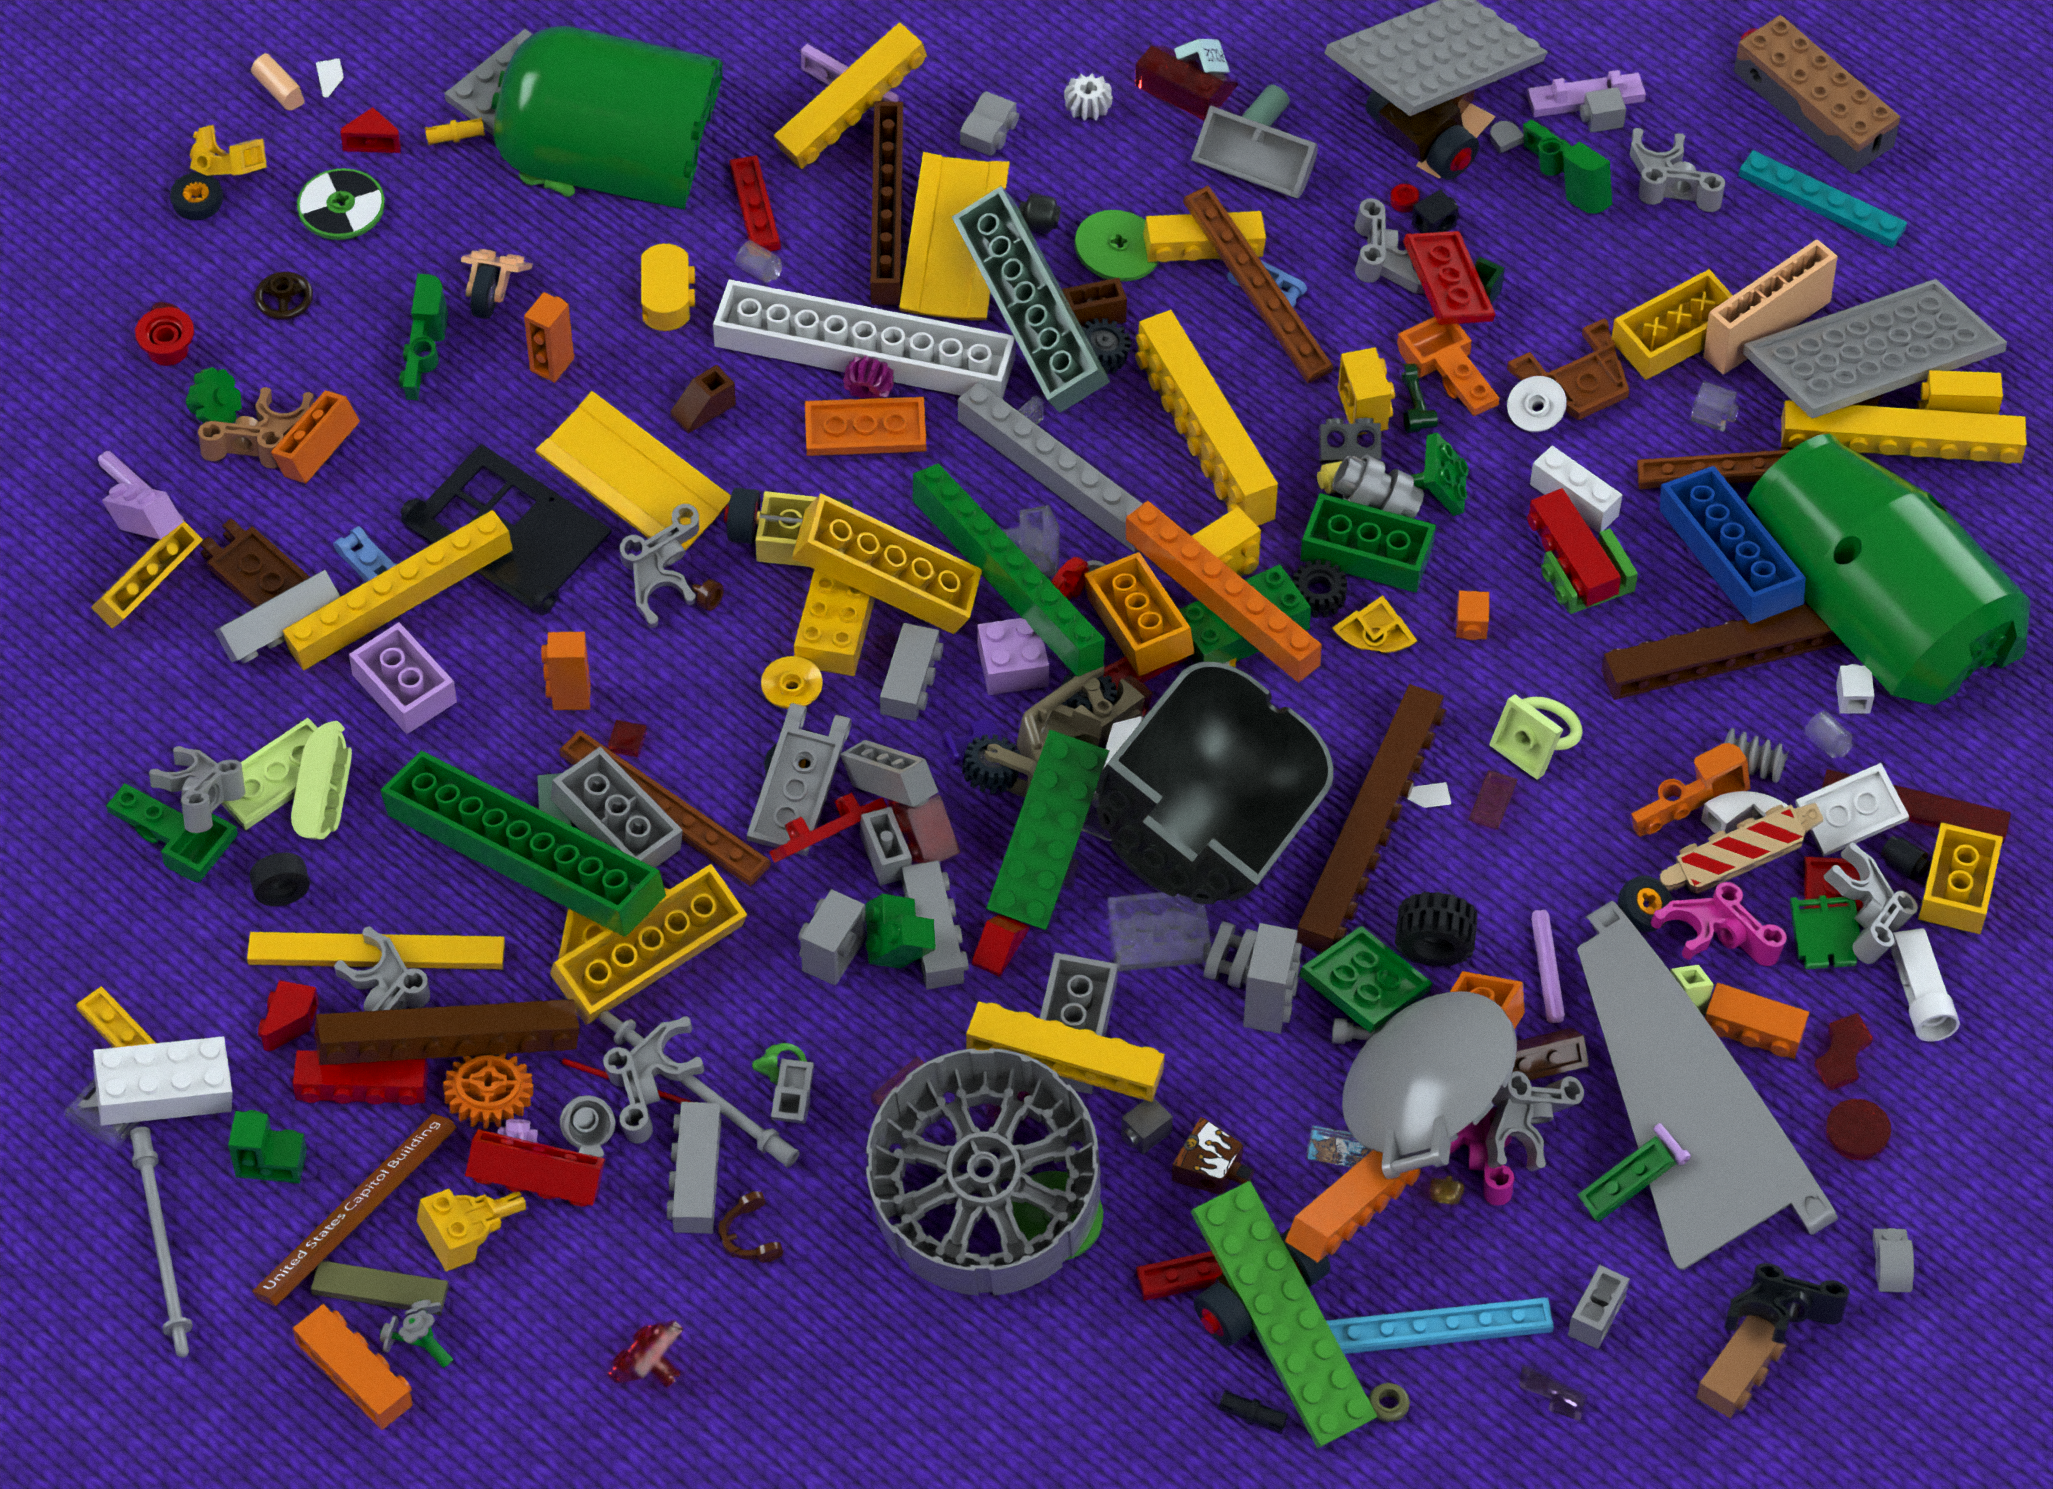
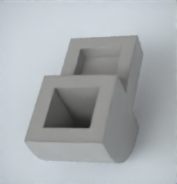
(793, 1091)
(1893, 1260)

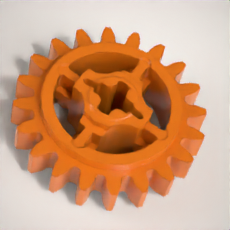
(488, 1089)

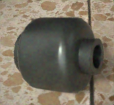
(1040, 213)

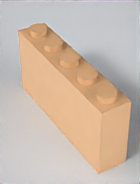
(1770, 305)

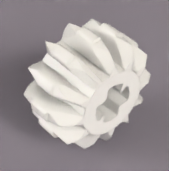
(1088, 97)

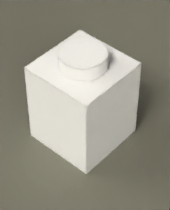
(1855, 689)

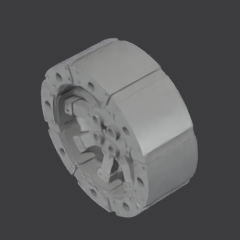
(978, 1079)

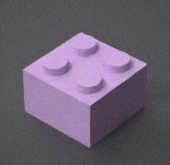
(1012, 656)

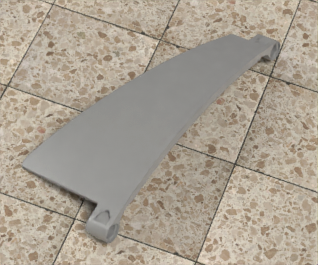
(1686, 1079)

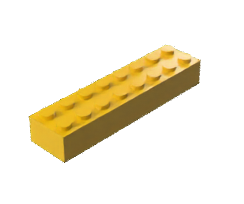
(1205, 418)

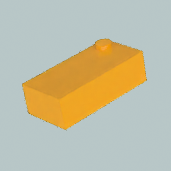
(1139, 613)

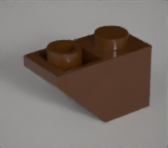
(704, 399)

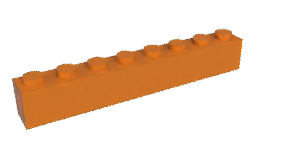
(1223, 591)

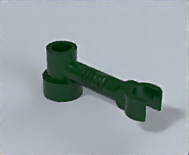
(1419, 417)

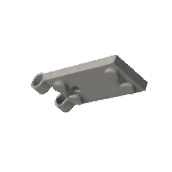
(795, 790)

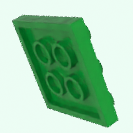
(1365, 979)

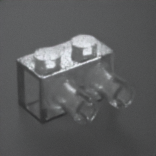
(1038, 538)

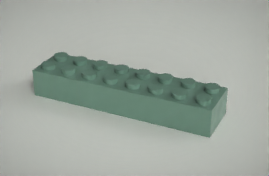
(1030, 299)

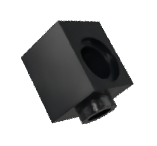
(1435, 213)

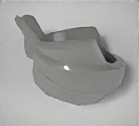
(587, 1124)

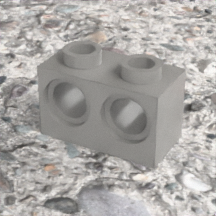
(1598, 1307)

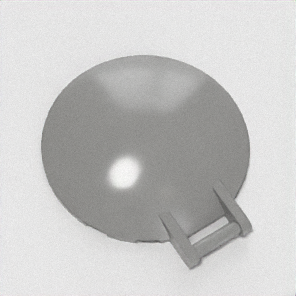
(1428, 1078)

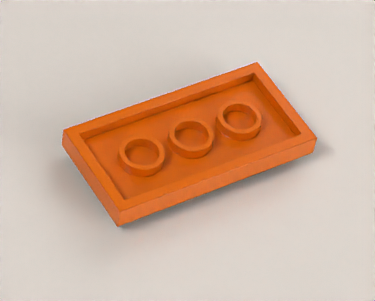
(865, 426)

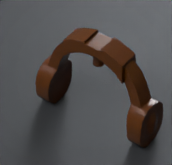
(746, 1204)

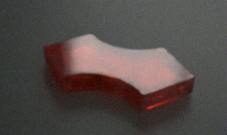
(1848, 1039)

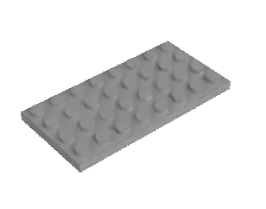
(1435, 53)
(1873, 348)

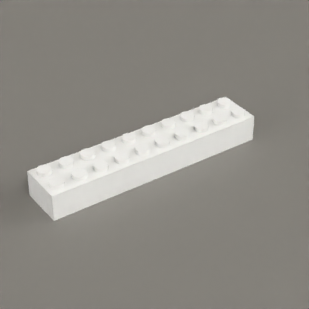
(835, 332)

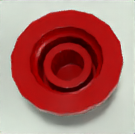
(165, 335)

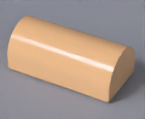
(277, 82)

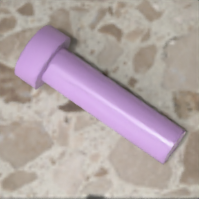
(1681, 1155)

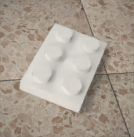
(1855, 809)

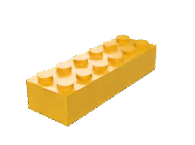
(887, 563)
(677, 929)

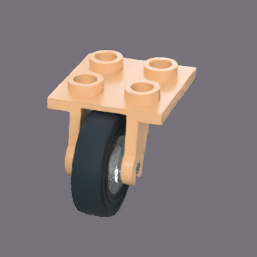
(485, 282)

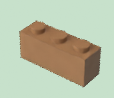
(1740, 1367)

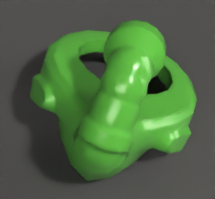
(768, 1062)

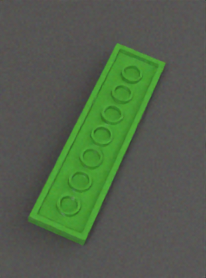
(1284, 1314)

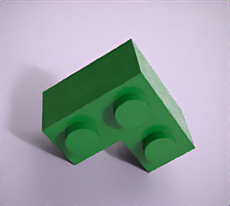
(895, 932)
(263, 1152)

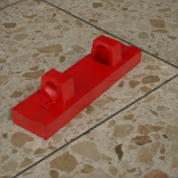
(802, 837)

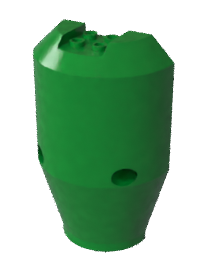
(1891, 570)

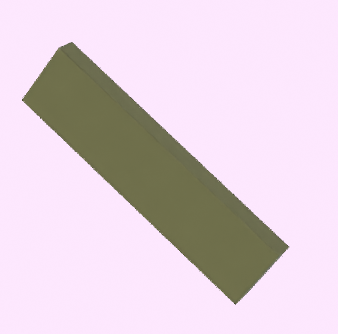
(376, 1286)

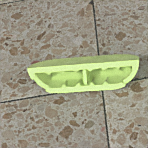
(321, 782)

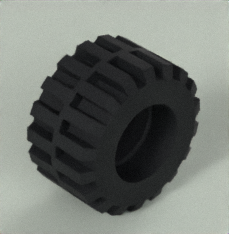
(1436, 929)

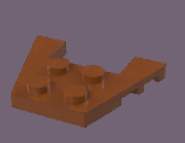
(1589, 381)

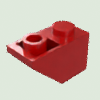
(289, 1014)

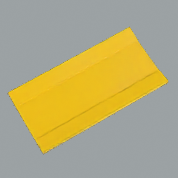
(939, 267)
(630, 469)

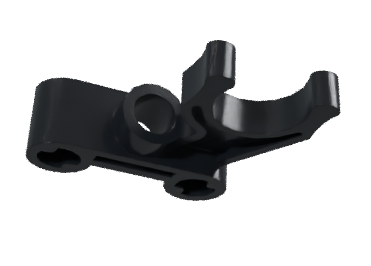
(1773, 1297)

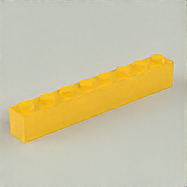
(1912, 432)
(397, 590)

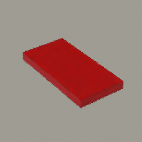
(1449, 278)

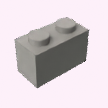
(884, 845)

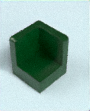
(1491, 277)

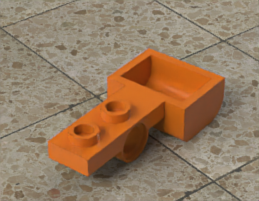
(1446, 350)
(1717, 773)

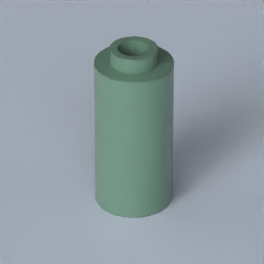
(1268, 106)

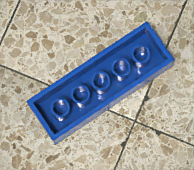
(1732, 544)

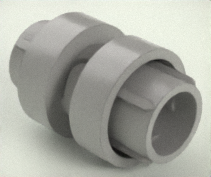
(1367, 484)

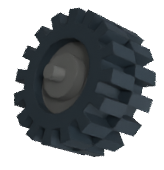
(1108, 343)

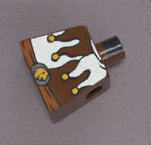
(1210, 1160)

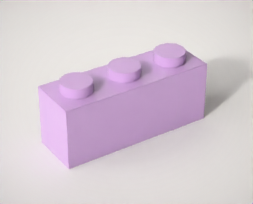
(142, 510)

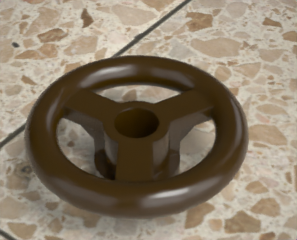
(283, 288)

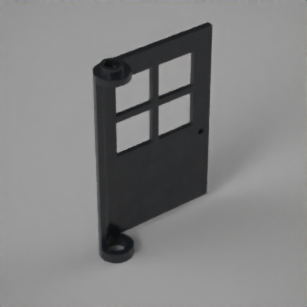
(545, 542)

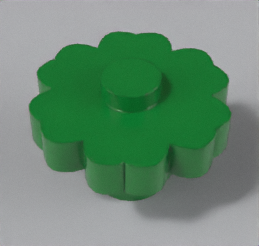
(214, 396)

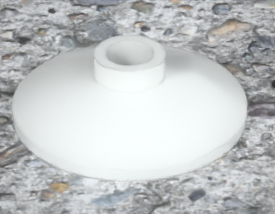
(1534, 392)

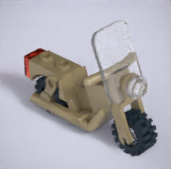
(1079, 708)

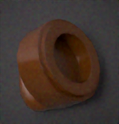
(708, 594)

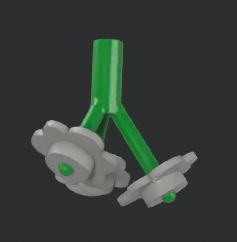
(415, 1325)

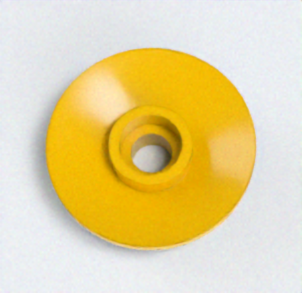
(791, 672)

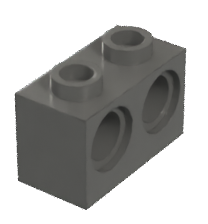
(1349, 435)

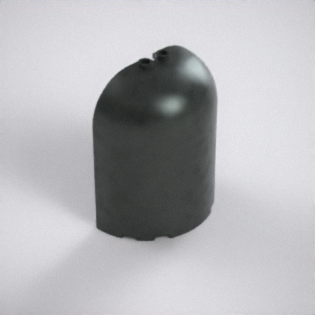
(1212, 785)

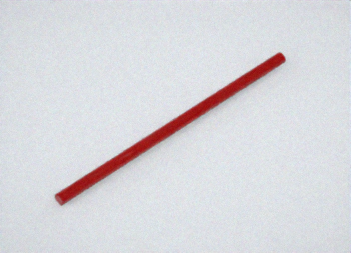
(588, 1069)

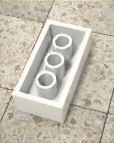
(162, 1080)

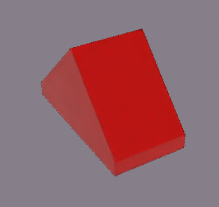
(370, 134)
(999, 943)

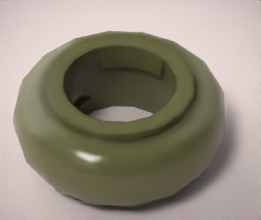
(1389, 1390)

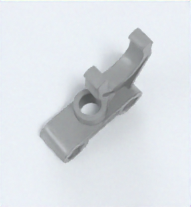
(1667, 176)
(1381, 252)
(656, 553)
(202, 785)
(1882, 908)
(392, 982)
(639, 1072)
(1526, 1105)

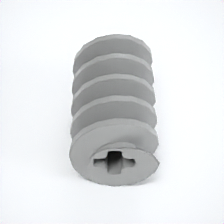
(1760, 756)

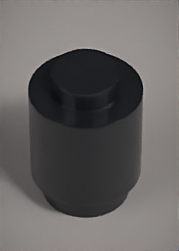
(1905, 857)

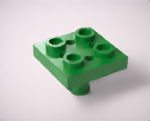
(1444, 474)

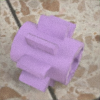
(519, 1129)

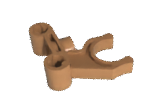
(250, 435)

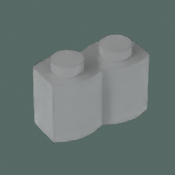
(988, 123)

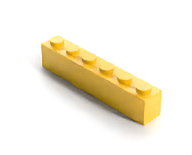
(850, 95)
(1069, 1051)

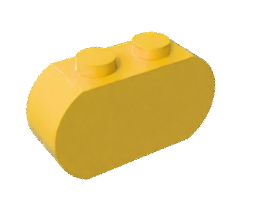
(666, 287)

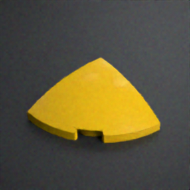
(1376, 629)

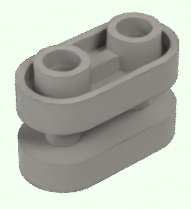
(1216, 960)

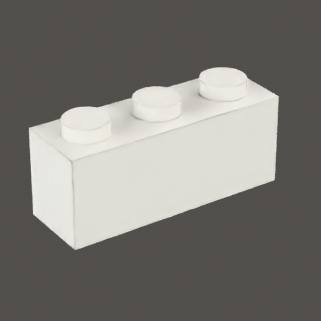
(1591, 496)

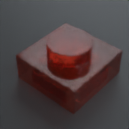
(627, 738)

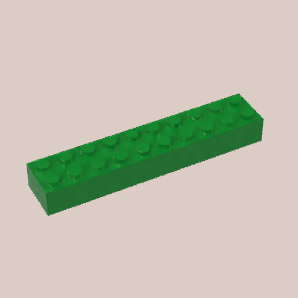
(523, 843)

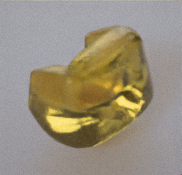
(1446, 1190)

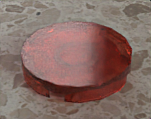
(1858, 1129)

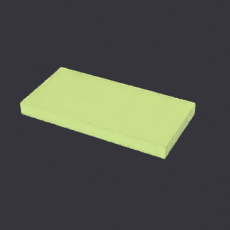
(270, 776)

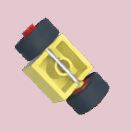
(773, 527)

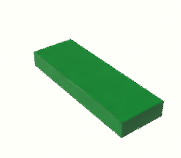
(1627, 1179)

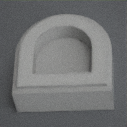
(1505, 136)

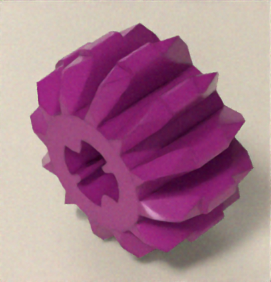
(868, 378)

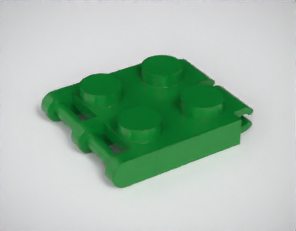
(1825, 932)

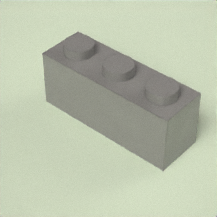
(911, 672)

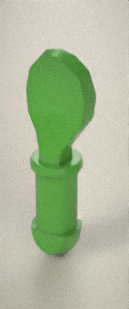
(565, 189)

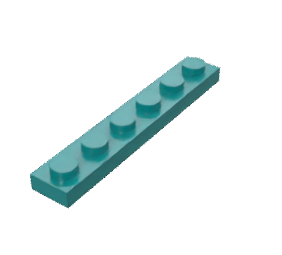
(1822, 199)

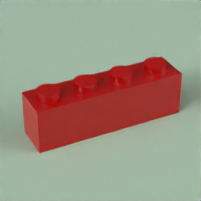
(1574, 547)
(360, 1082)
(534, 1168)

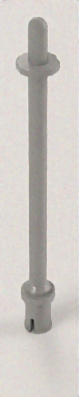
(767, 1140)
(145, 1160)

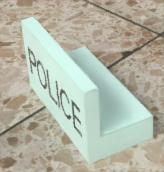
(1207, 51)

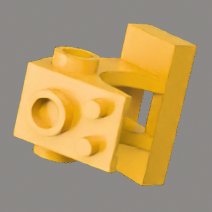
(242, 159)

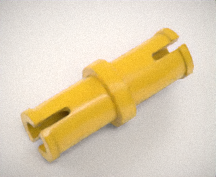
(455, 131)

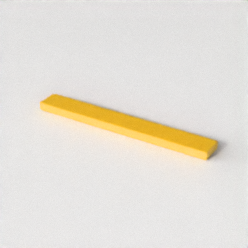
(414, 950)

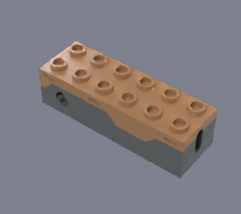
(1816, 94)

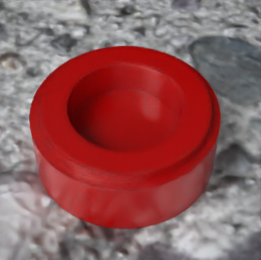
(1404, 197)

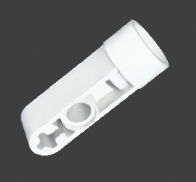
(1930, 1005)

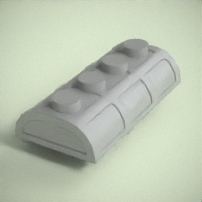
(1255, 152)

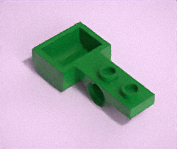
(1584, 170)
(428, 325)
(185, 852)

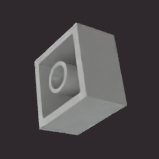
(832, 937)

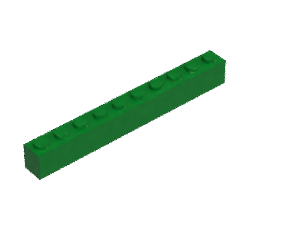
(1008, 570)

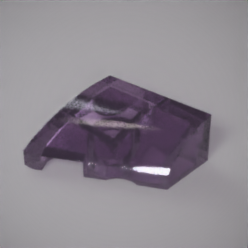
(1562, 1397)

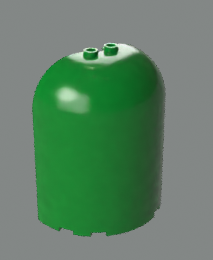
(606, 113)

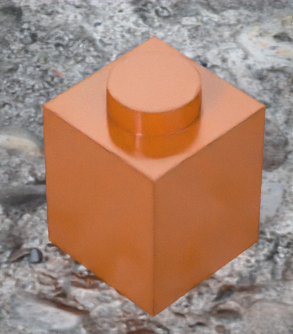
(1472, 615)

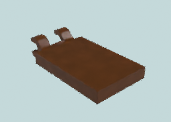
(251, 564)

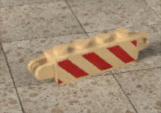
(1741, 849)

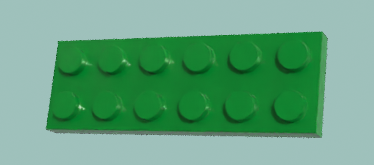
(1048, 829)

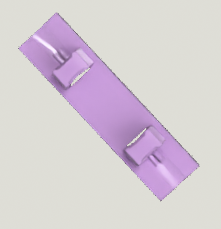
(1568, 97)

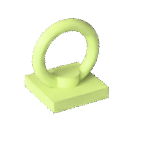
(1530, 736)

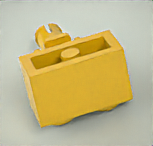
(462, 1223)

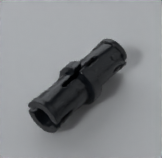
(1253, 1411)

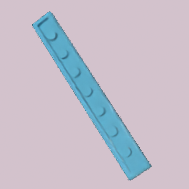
(1442, 1325)

